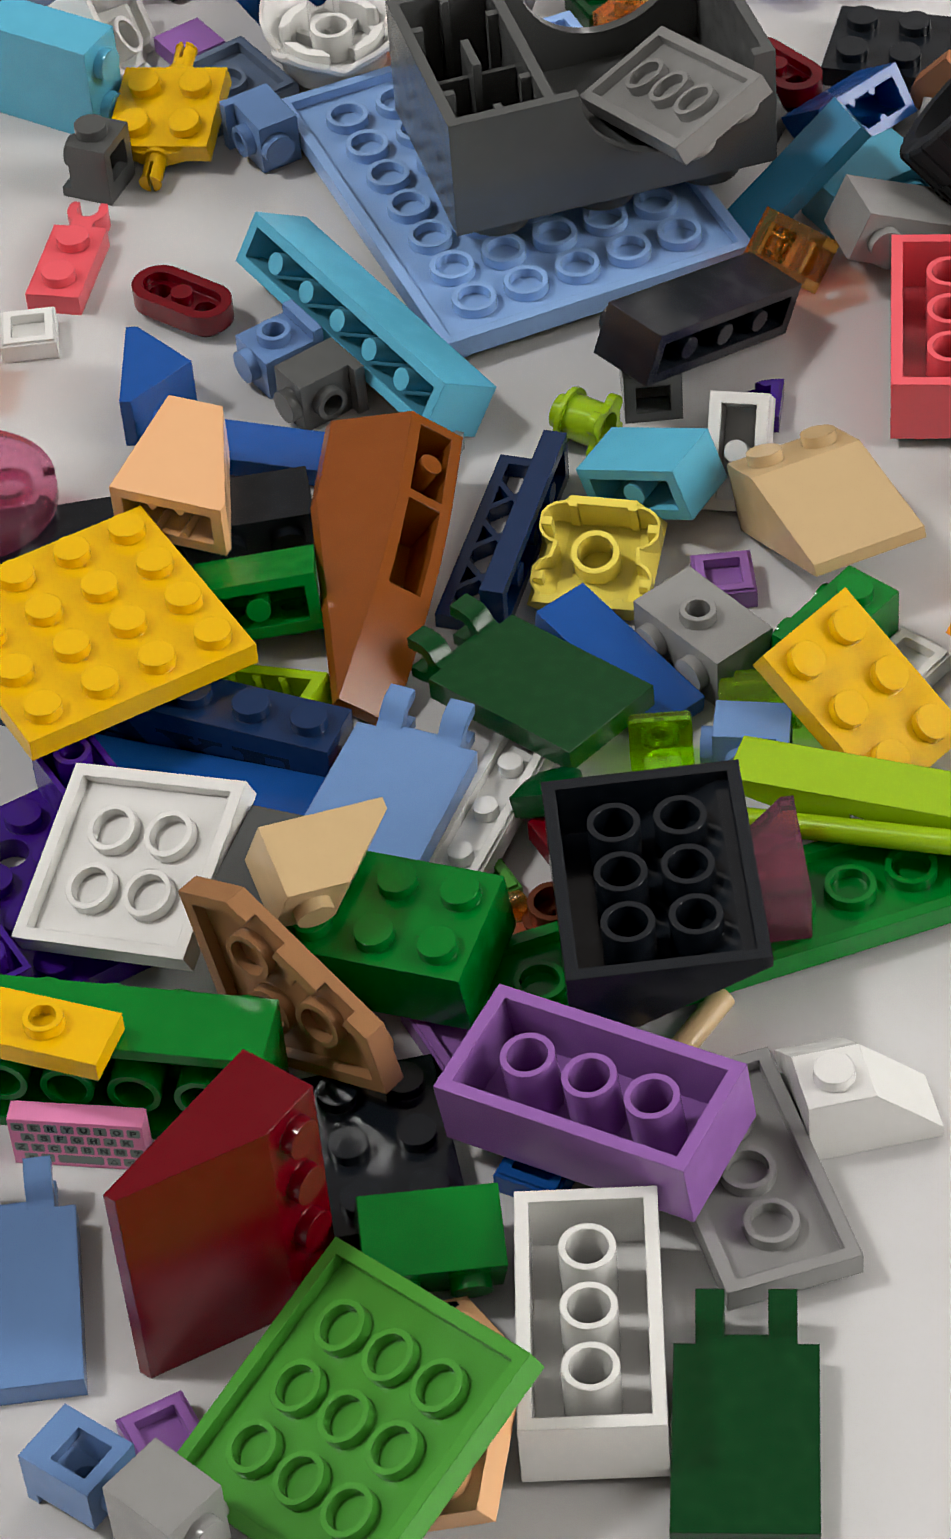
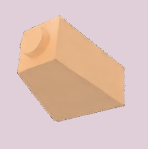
(181, 475)

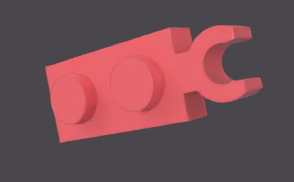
(70, 262)

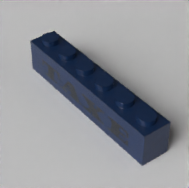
(245, 726)

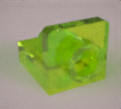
(660, 740)

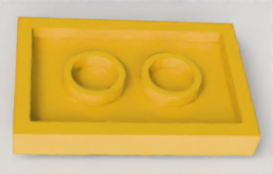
(857, 687)

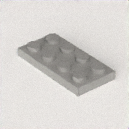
(676, 95)
(774, 1207)

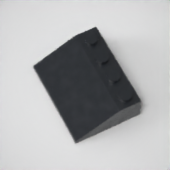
(654, 888)

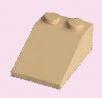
(820, 501)

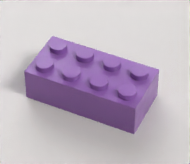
(595, 1100)

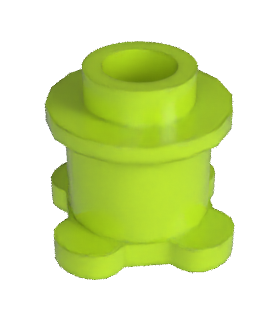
(584, 417)

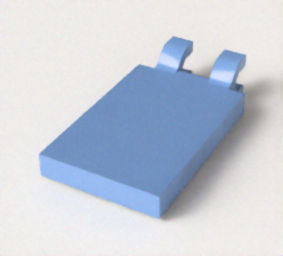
(412, 770)
(41, 1294)

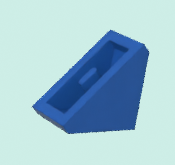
(148, 376)

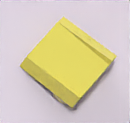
(599, 543)

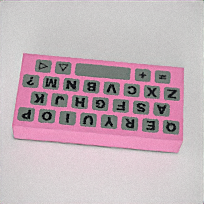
(78, 1133)

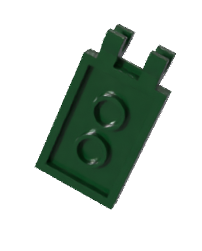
(529, 684)
(745, 1428)

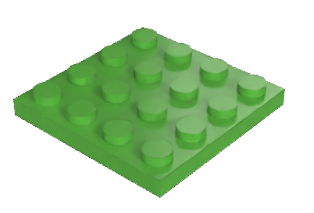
(357, 1408)

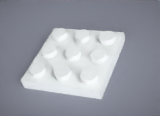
(121, 857)

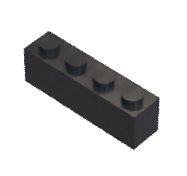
(696, 318)

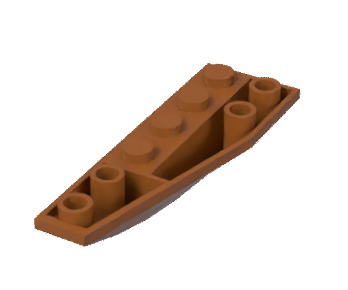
(379, 546)

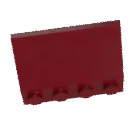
(221, 1215)

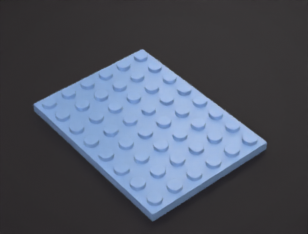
(495, 287)

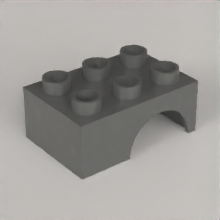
(502, 116)

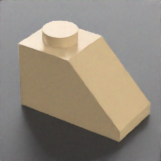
(311, 860)

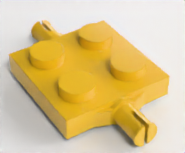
(172, 112)

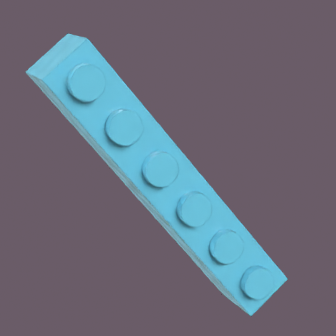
(398, 349)

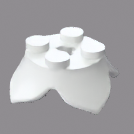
(326, 40)

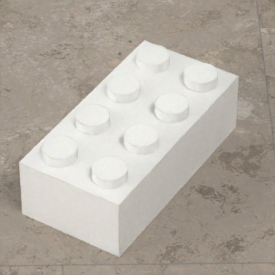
(597, 1325)

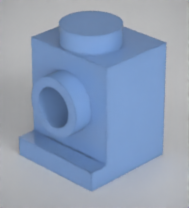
(261, 128)
(273, 343)
(743, 718)
(72, 1463)

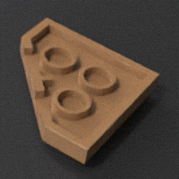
(256, 955)

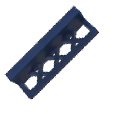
(519, 542)

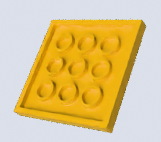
(106, 632)

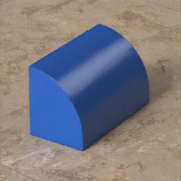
(872, 95)

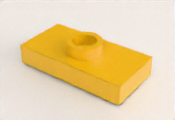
(57, 1033)

